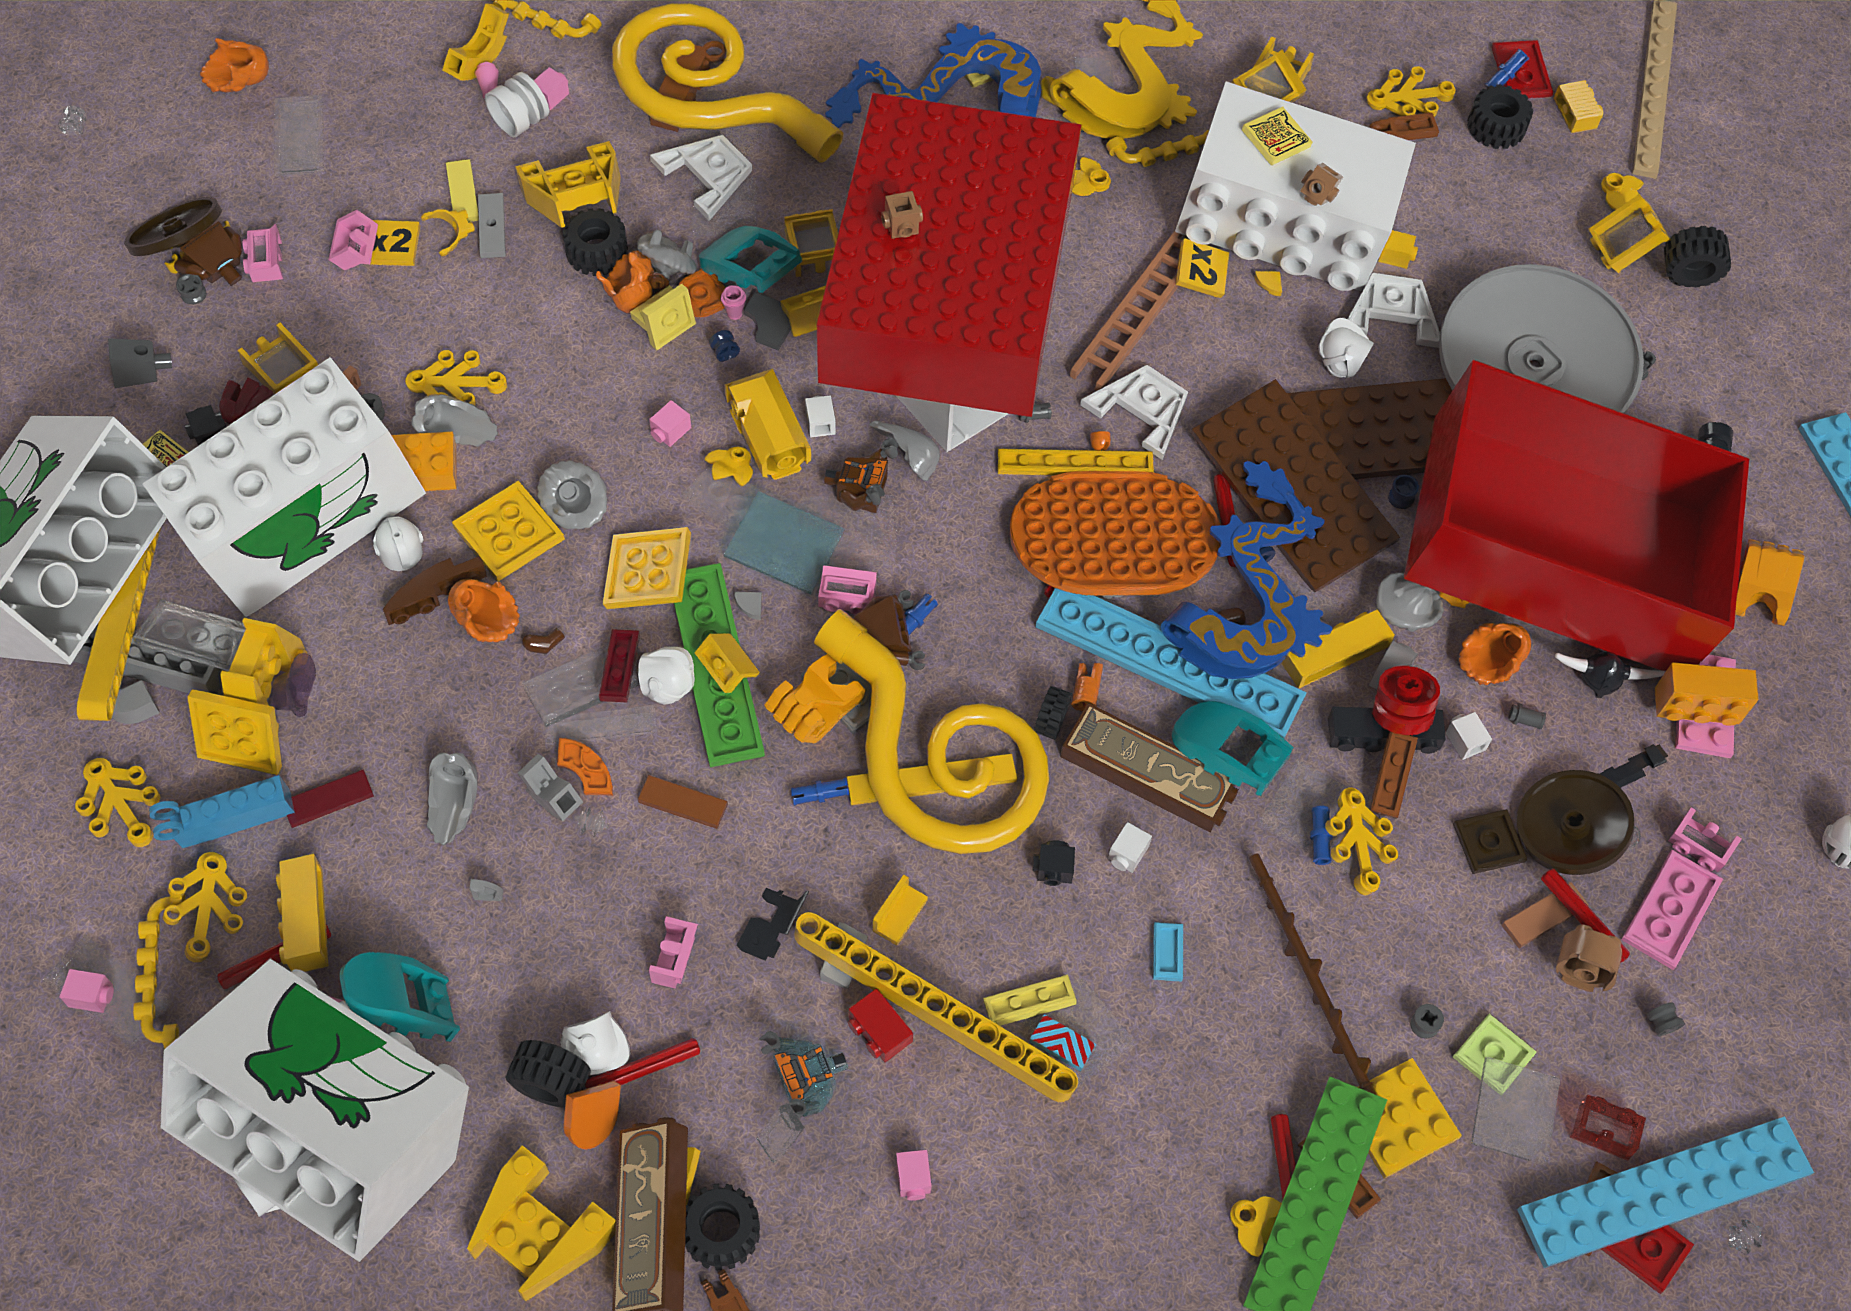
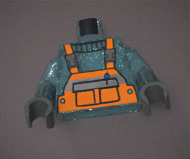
(804, 1072)

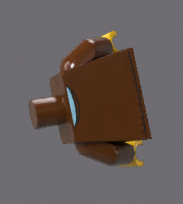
(211, 255)

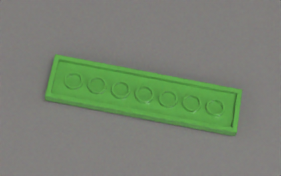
(725, 718)
(1316, 1199)

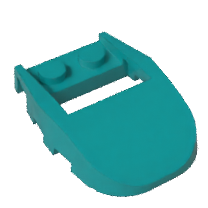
(718, 257)
(1206, 728)
(377, 992)

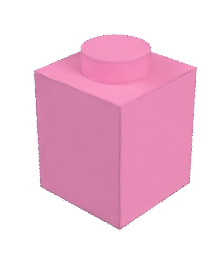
(553, 86)
(670, 424)
(87, 991)
(913, 1174)

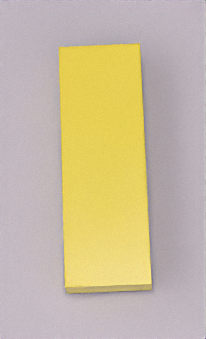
(462, 188)
(1030, 1000)

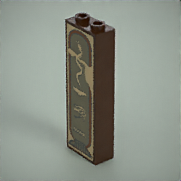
(1148, 768)
(651, 1217)

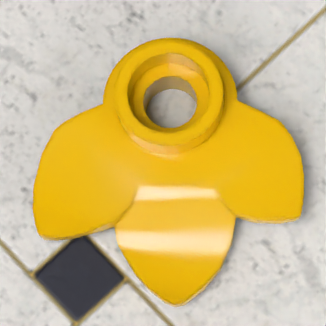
(1086, 178)
(1620, 189)
(728, 464)
(1256, 1231)

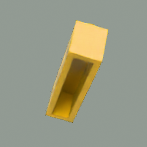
(1340, 648)
(302, 914)

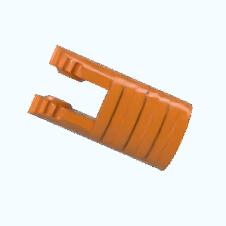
(1086, 687)

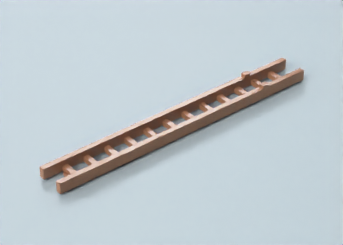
(1126, 305)

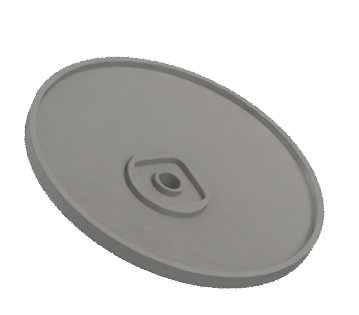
(1548, 317)

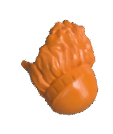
(234, 66)
(629, 281)
(484, 609)
(1494, 652)

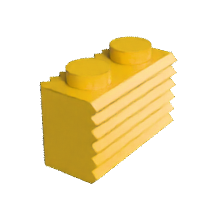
(1578, 106)

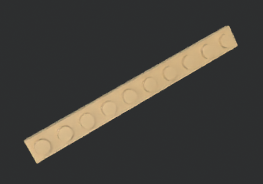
(1654, 89)

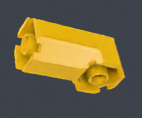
(768, 424)

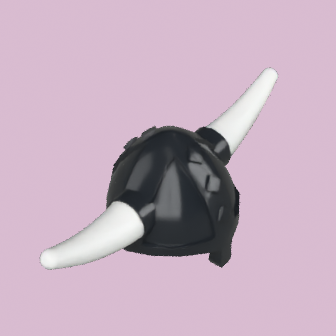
(1606, 672)

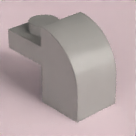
(1396, 655)
(134, 704)
(548, 789)

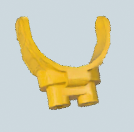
(457, 220)

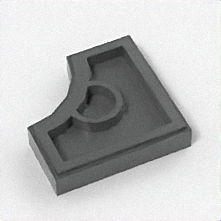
(770, 320)

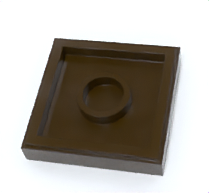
(1490, 841)

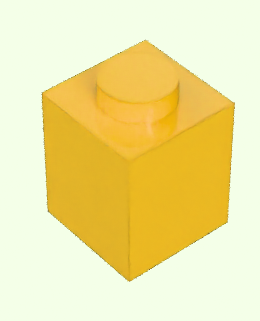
(1399, 249)

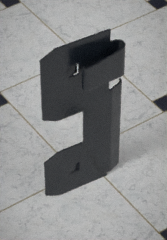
(1633, 770)
(760, 935)

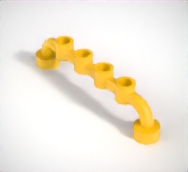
(541, 19)
(1117, 146)
(147, 982)

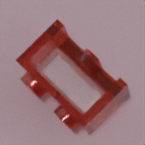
(1608, 1127)

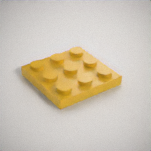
(508, 530)
(647, 568)
(235, 732)
(1413, 1120)

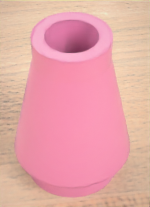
(487, 77)
(733, 301)

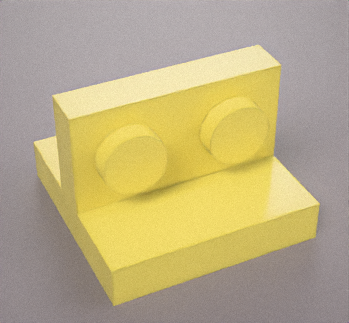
(665, 315)

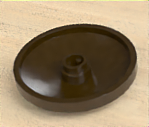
(173, 227)
(1575, 822)

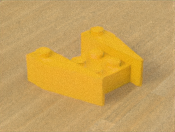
(572, 184)
(260, 656)
(530, 1234)

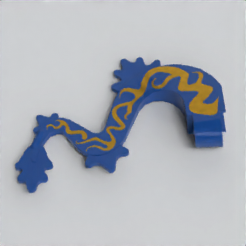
(969, 52)
(1286, 625)

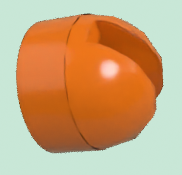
(1100, 440)

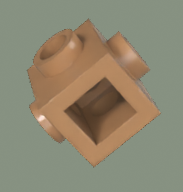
(1327, 179)
(902, 215)

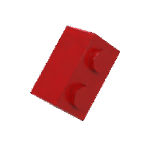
(879, 1026)

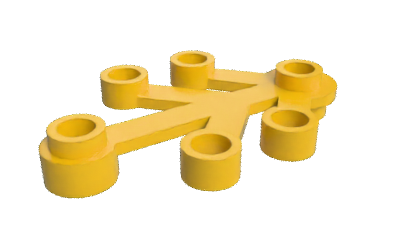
(1382, 98)
(453, 379)
(116, 798)
(1353, 805)
(206, 900)

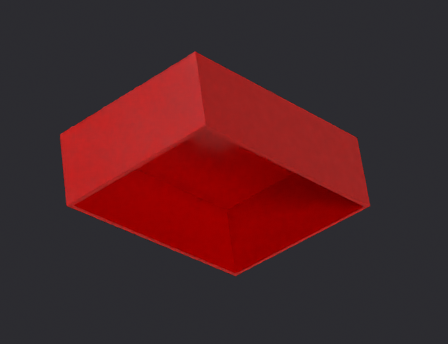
(950, 306)
(1580, 520)

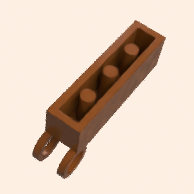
(696, 61)

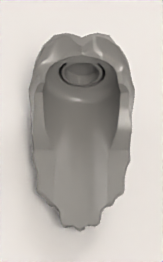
(450, 414)
(920, 450)
(451, 795)

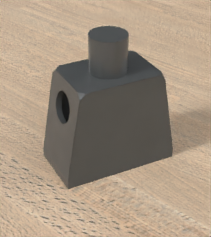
(135, 362)

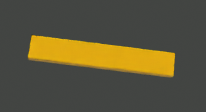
(1063, 461)
(920, 782)

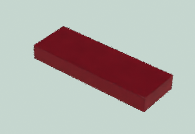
(619, 665)
(330, 798)

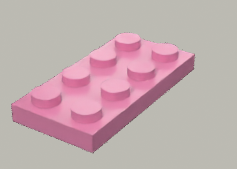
(1708, 737)

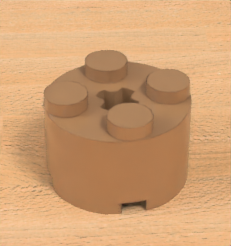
(1589, 959)

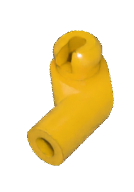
(1045, 89)

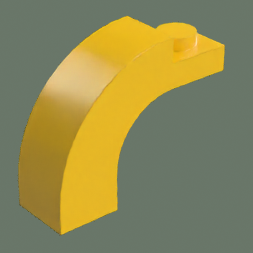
(483, 46)

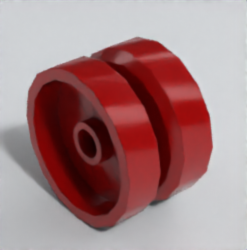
(1406, 700)

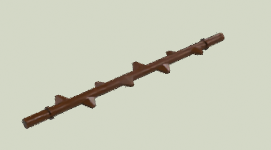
(1311, 968)

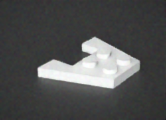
(713, 163)
(1397, 301)
(1148, 397)

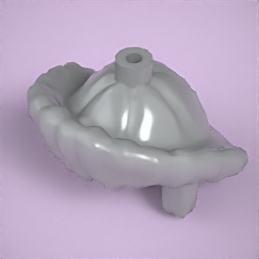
(666, 255)
(572, 495)
(1408, 603)

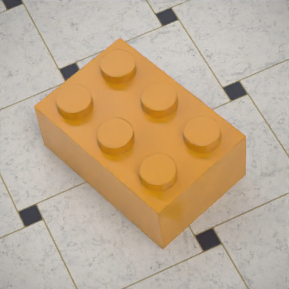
(431, 458)
(1706, 693)

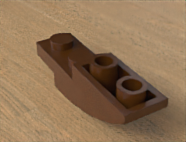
(421, 592)

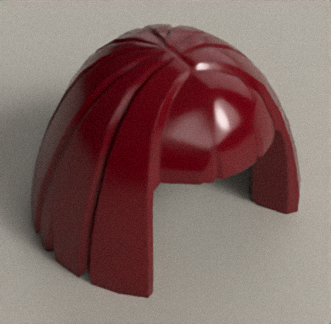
(237, 401)

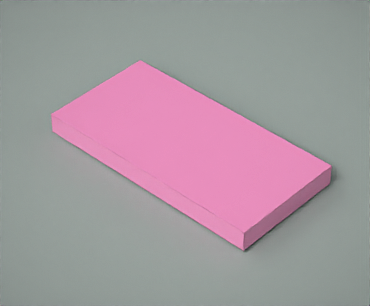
(1672, 909)

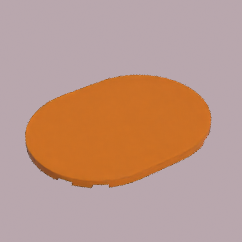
(1114, 533)

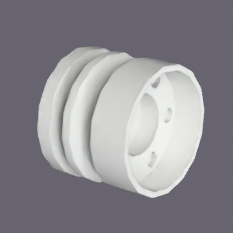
(517, 104)

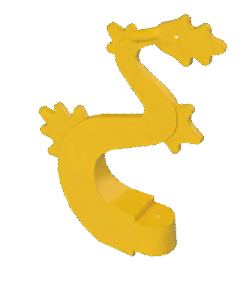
(1116, 114)

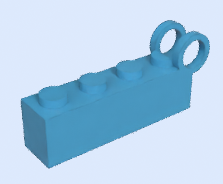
(223, 812)

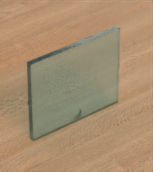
(784, 542)

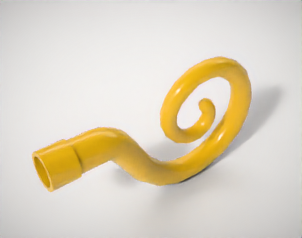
(809, 129)
(851, 644)

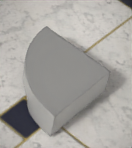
(750, 603)
(485, 890)

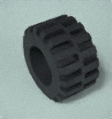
(1500, 116)
(591, 226)
(1697, 256)
(546, 1072)
(728, 1251)

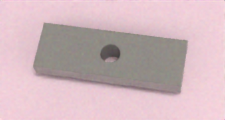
(491, 225)

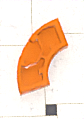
(587, 765)

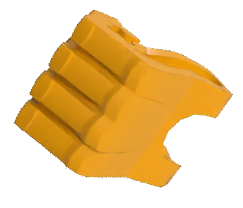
(1769, 578)
(815, 703)

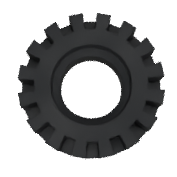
(1052, 712)

